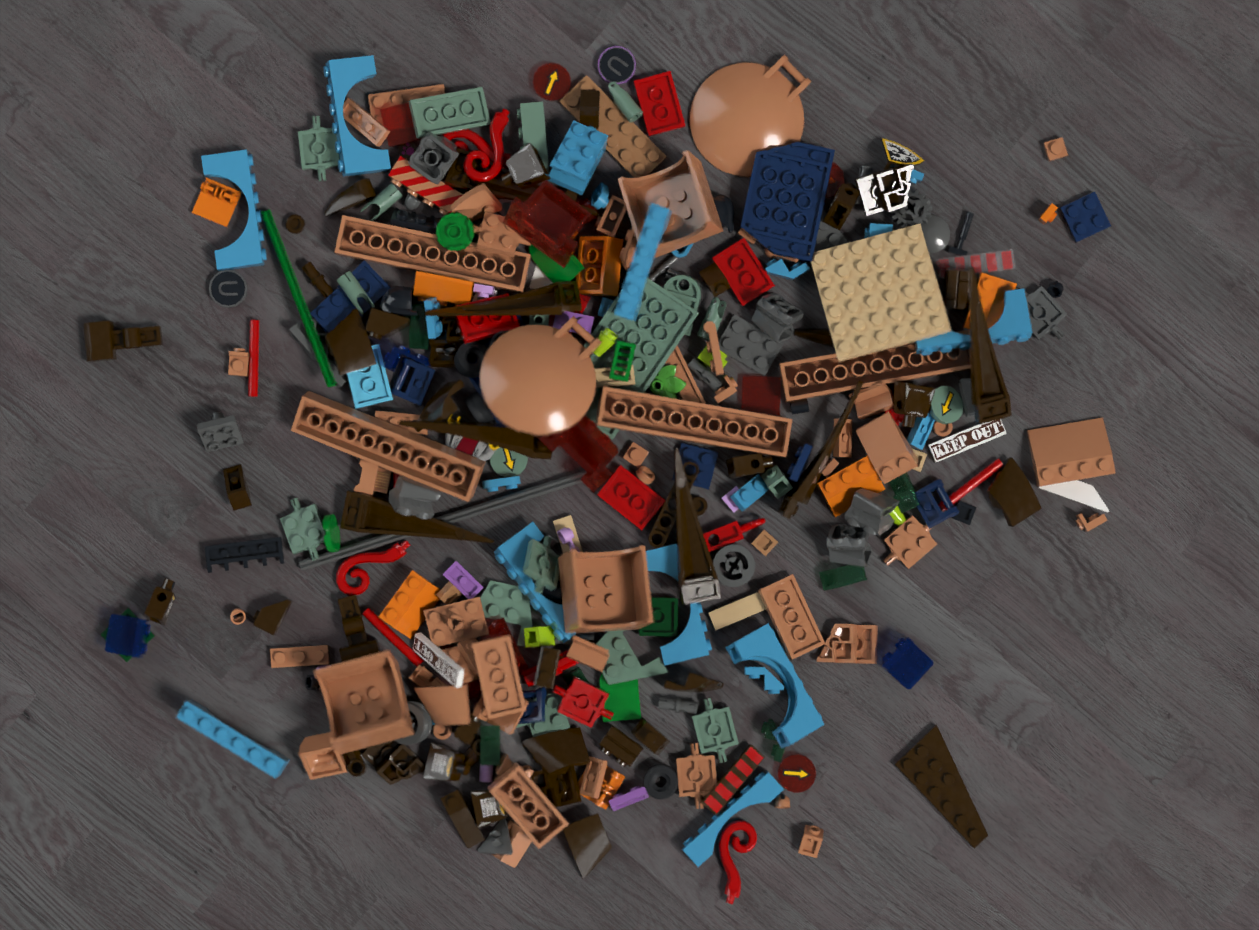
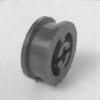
(746, 574)
(421, 728)

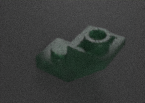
(418, 329)
(842, 576)
(767, 728)

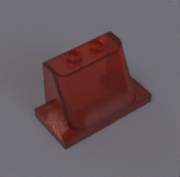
(548, 221)
(588, 448)

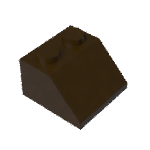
(385, 324)

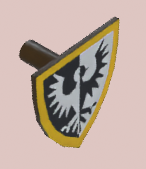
(899, 155)

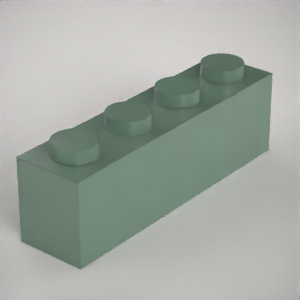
(533, 128)

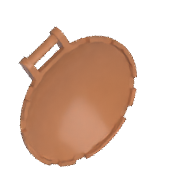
(746, 112)
(539, 377)

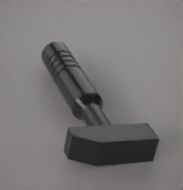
(963, 235)

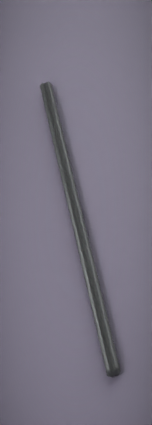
(449, 518)

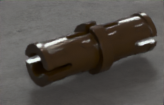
(317, 279)

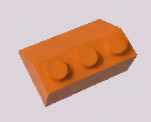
(602, 265)
(443, 288)
(991, 294)
(840, 487)
(408, 604)

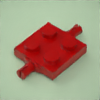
(582, 702)

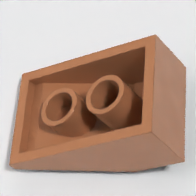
(887, 447)

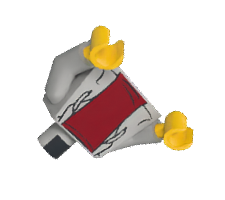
(469, 446)

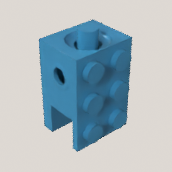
(578, 157)

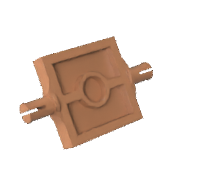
(497, 237)
(909, 542)
(696, 775)

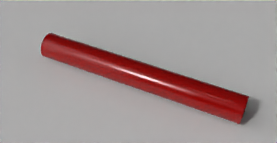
(253, 358)
(973, 483)
(392, 637)

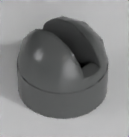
(411, 202)

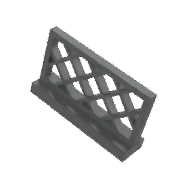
(302, 339)

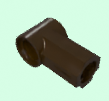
(353, 757)

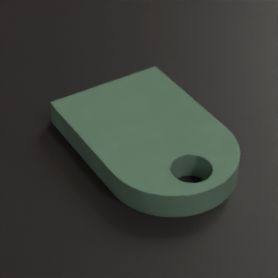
(690, 296)

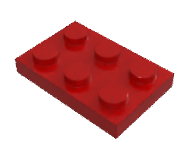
(659, 103)
(743, 271)
(485, 326)
(631, 497)

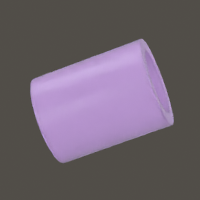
(486, 774)

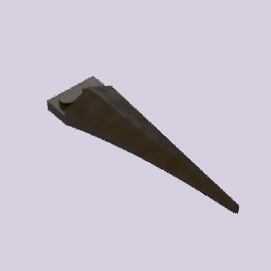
(458, 178)
(546, 300)
(987, 384)
(489, 433)
(807, 482)
(375, 515)
(695, 567)

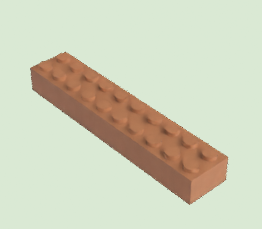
(423, 253)
(827, 376)
(693, 422)
(388, 446)

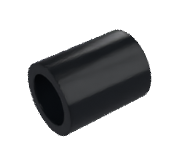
(799, 406)

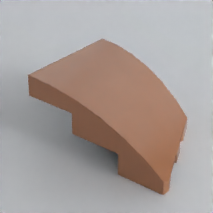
(851, 644)
(446, 704)

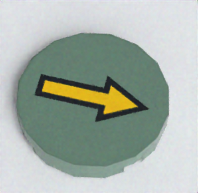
(946, 405)
(508, 463)

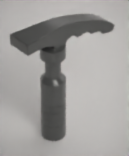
(663, 268)

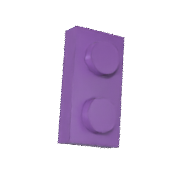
(584, 320)
(463, 580)
(635, 795)

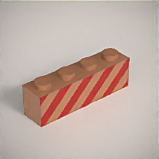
(416, 184)

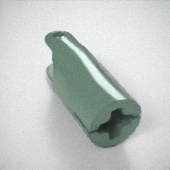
(625, 102)
(384, 199)
(353, 289)
(714, 314)

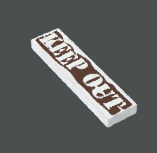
(966, 439)
(438, 660)

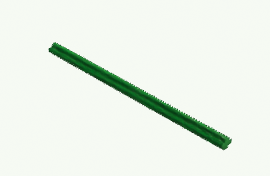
(300, 303)

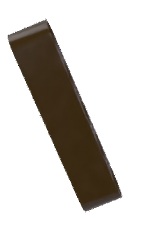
(670, 512)

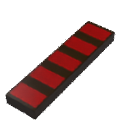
(733, 779)

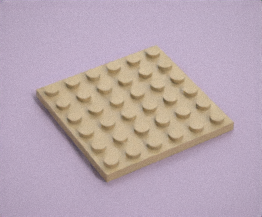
(879, 292)

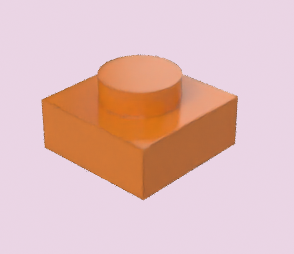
(1049, 214)

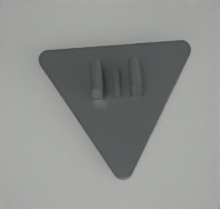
(498, 841)

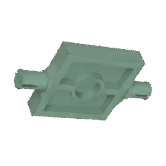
(318, 148)
(304, 529)
(542, 564)
(553, 720)
(715, 730)

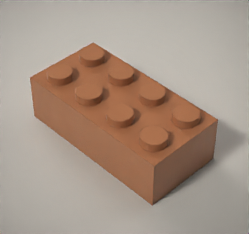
(527, 805)

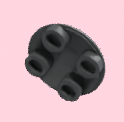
(936, 234)

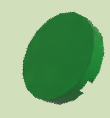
(455, 231)
(332, 531)

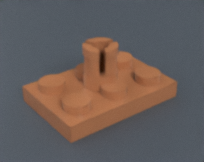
(456, 622)

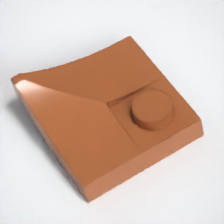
(476, 203)

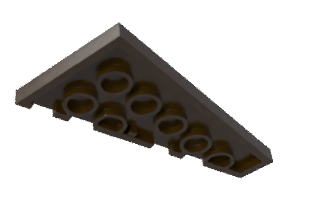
(938, 779)

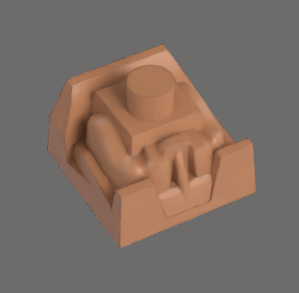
(320, 757)

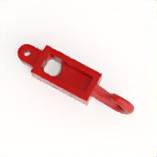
(731, 532)

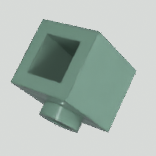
(777, 481)

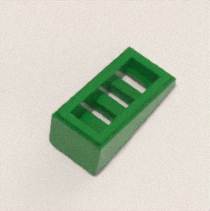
(627, 346)

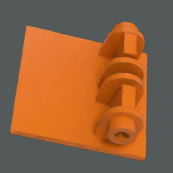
(216, 202)
(610, 785)

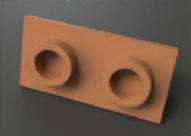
(423, 678)

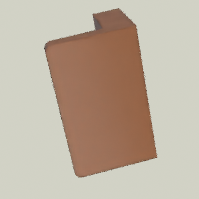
(873, 400)
(588, 654)
(519, 843)

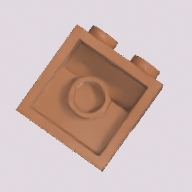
(464, 657)

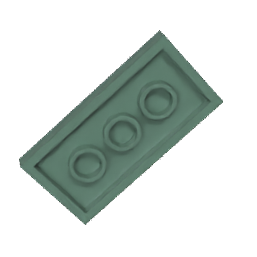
(449, 112)

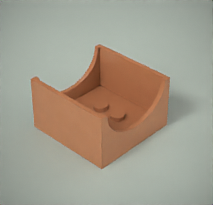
(683, 191)
(605, 590)
(365, 702)

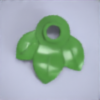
(669, 382)

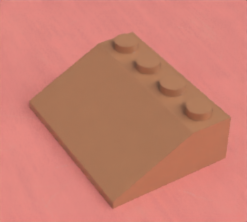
(1070, 452)

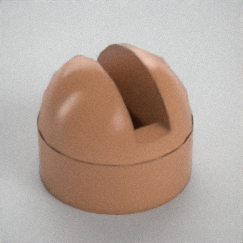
(240, 619)
(782, 803)

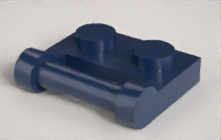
(418, 384)
(928, 506)
(535, 710)

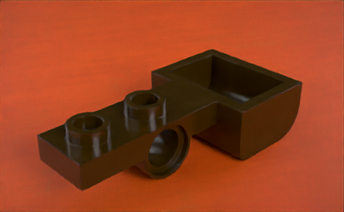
(103, 340)
(355, 631)

